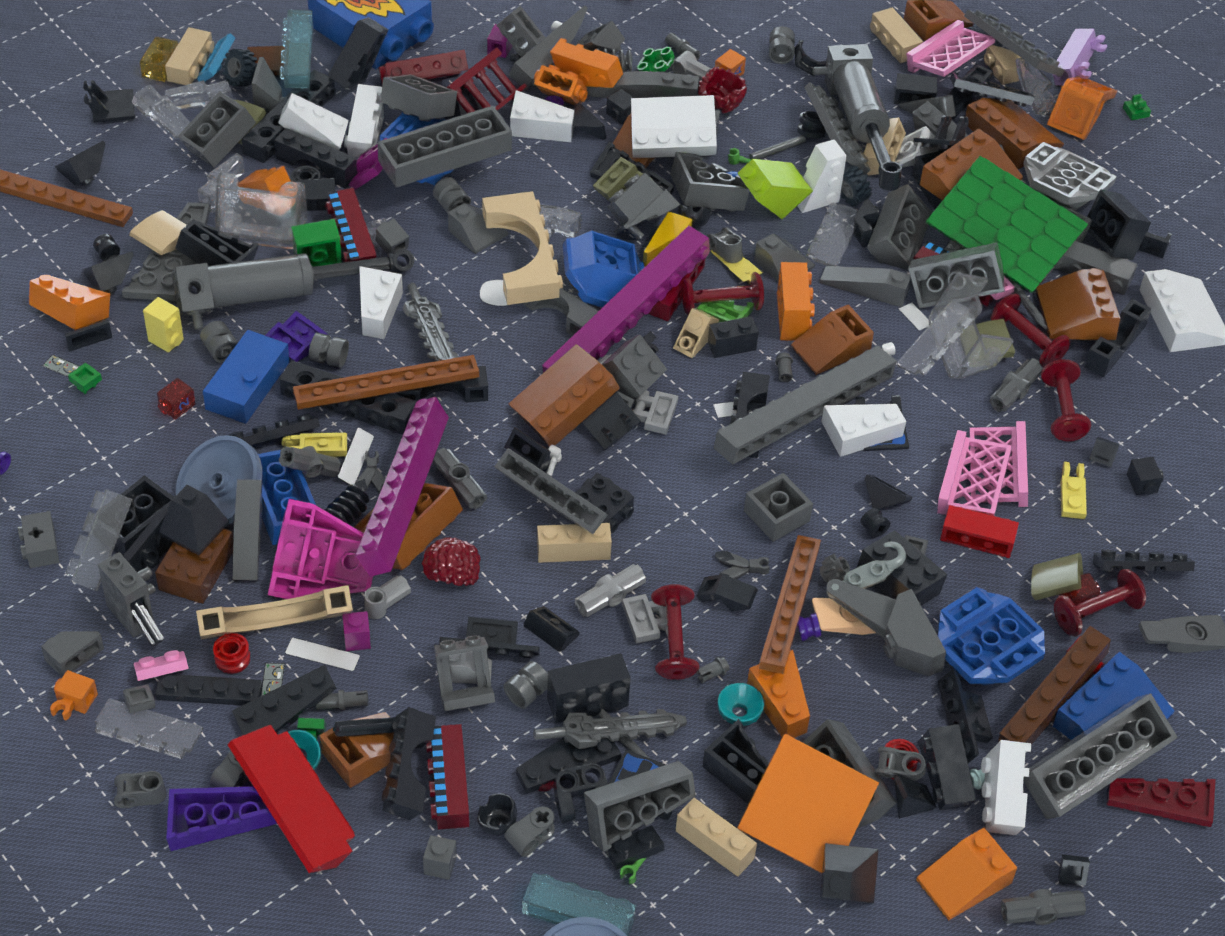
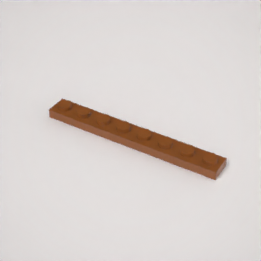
(64, 199)
(385, 382)
(790, 605)

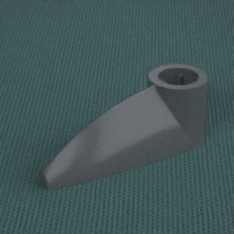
(944, 104)

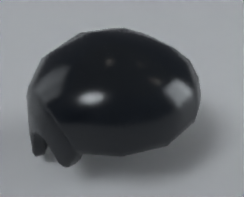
(698, 218)
(497, 814)

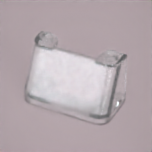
(259, 214)

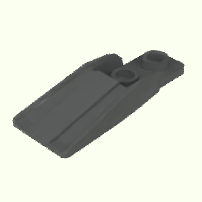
(1186, 633)

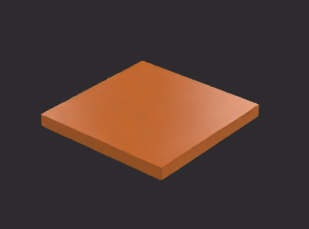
(806, 803)

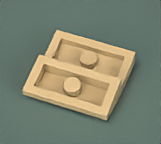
(158, 232)

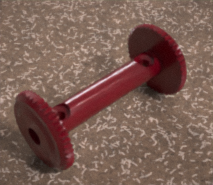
(753, 291)
(1007, 310)
(1061, 375)
(1129, 589)
(672, 597)

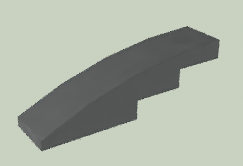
(247, 529)

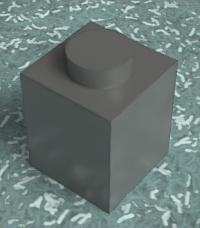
(391, 236)
(439, 857)

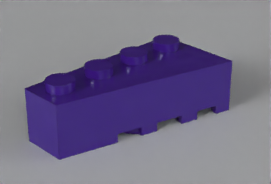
(212, 814)

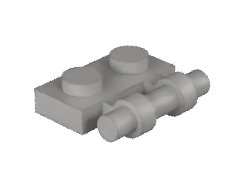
(661, 410)
(642, 620)

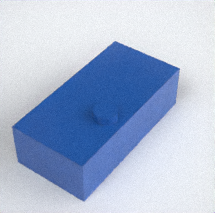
(246, 376)
(278, 487)

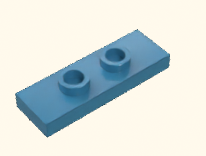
(215, 59)

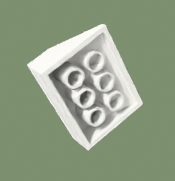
(673, 125)
(1182, 310)

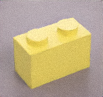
(163, 324)

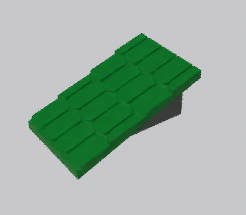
(1001, 209)

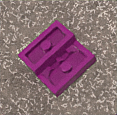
(367, 167)

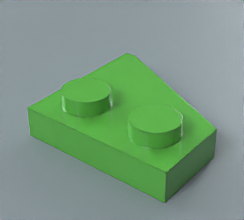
(726, 310)

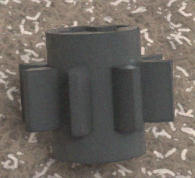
(834, 568)

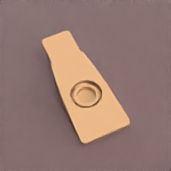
(837, 619)

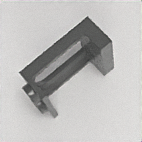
(470, 696)

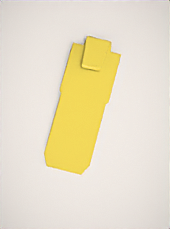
(740, 268)

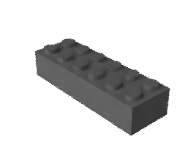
(444, 146)
(1099, 756)

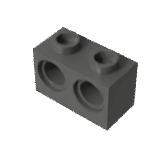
(523, 28)

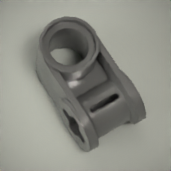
(726, 245)
(898, 763)
(228, 773)
(138, 789)
(531, 831)

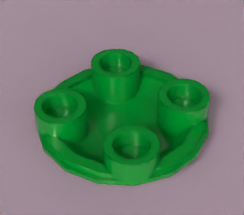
(656, 60)

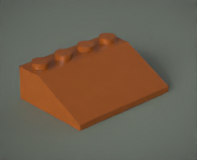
(1009, 127)
(947, 169)
(1079, 306)
(564, 395)
(433, 512)

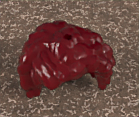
(725, 86)
(452, 562)

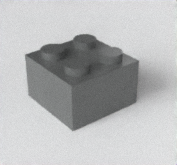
(634, 367)
(778, 507)

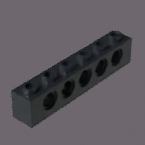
(260, 139)
(384, 410)

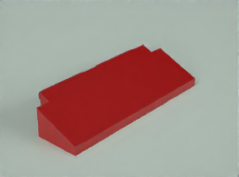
(294, 797)

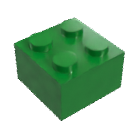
(318, 241)

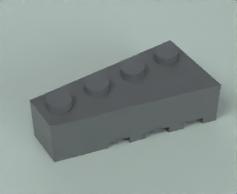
(636, 801)

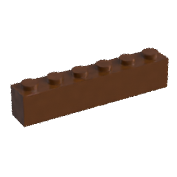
(1057, 688)

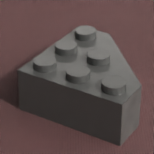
(706, 184)

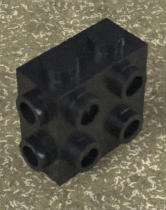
(609, 498)

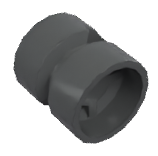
(781, 45)
(450, 194)
(218, 340)
(330, 350)
(526, 685)

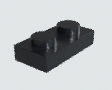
(635, 847)

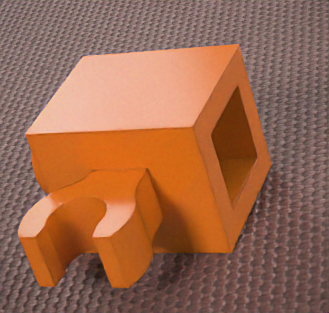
(73, 693)

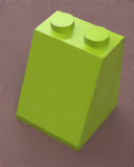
(775, 185)

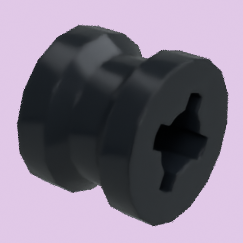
(106, 247)
(875, 522)

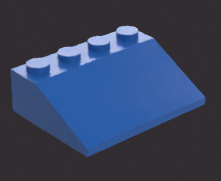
(1104, 694)

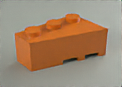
(592, 67)
(782, 697)

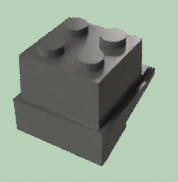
(638, 202)

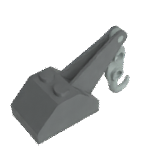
(900, 621)

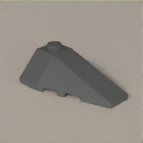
(875, 283)

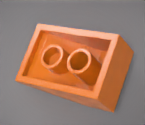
(968, 874)

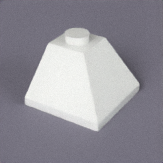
(911, 149)

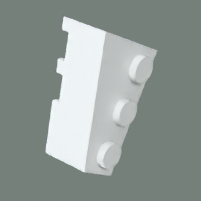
(379, 300)

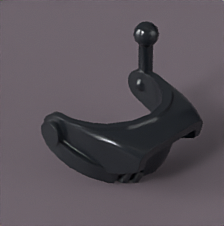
(804, 62)

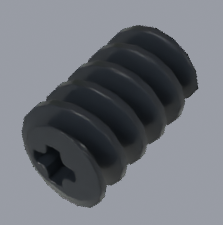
(349, 504)

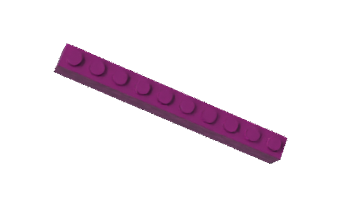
(638, 296)
(402, 487)

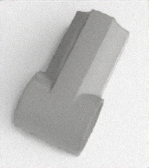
(688, 65)
(380, 598)

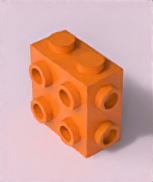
(564, 85)

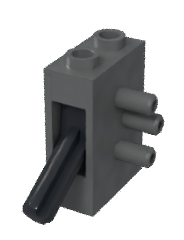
(129, 597)

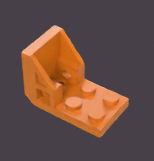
(1079, 106)

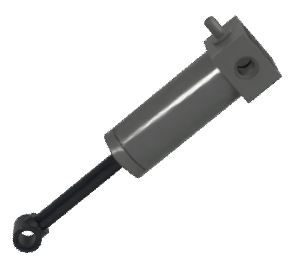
(850, 77)
(263, 280)

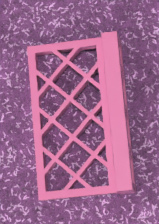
(944, 42)
(1018, 461)
(956, 468)

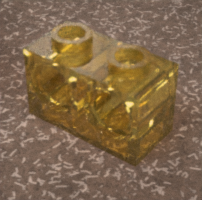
(156, 58)

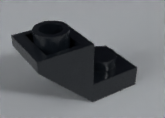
(865, 222)
(732, 592)

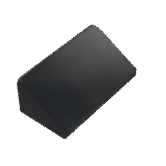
(528, 449)
(550, 628)

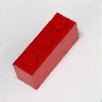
(979, 531)

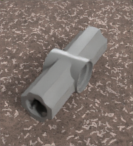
(610, 590)

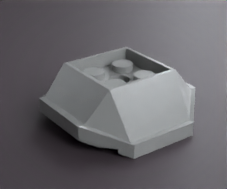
(1065, 176)

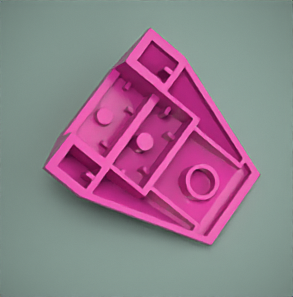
(315, 554)

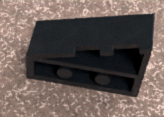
(207, 245)

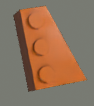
(266, 179)
(68, 301)

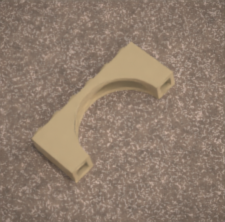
(539, 277)
(241, 619)

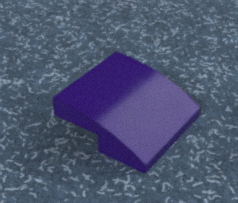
(297, 333)

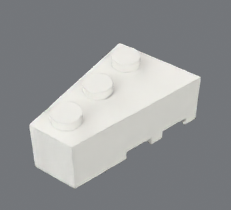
(540, 119)
(365, 120)
(313, 121)
(824, 176)
(862, 426)
(1003, 787)

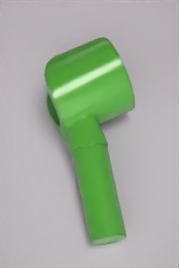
(734, 157)
(631, 869)

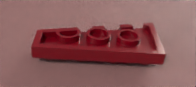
(1179, 801)

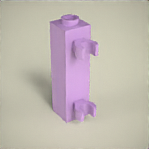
(1077, 54)

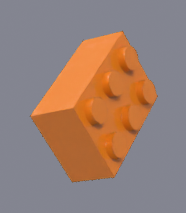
(794, 300)

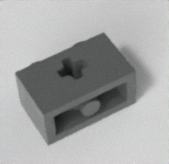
(39, 539)

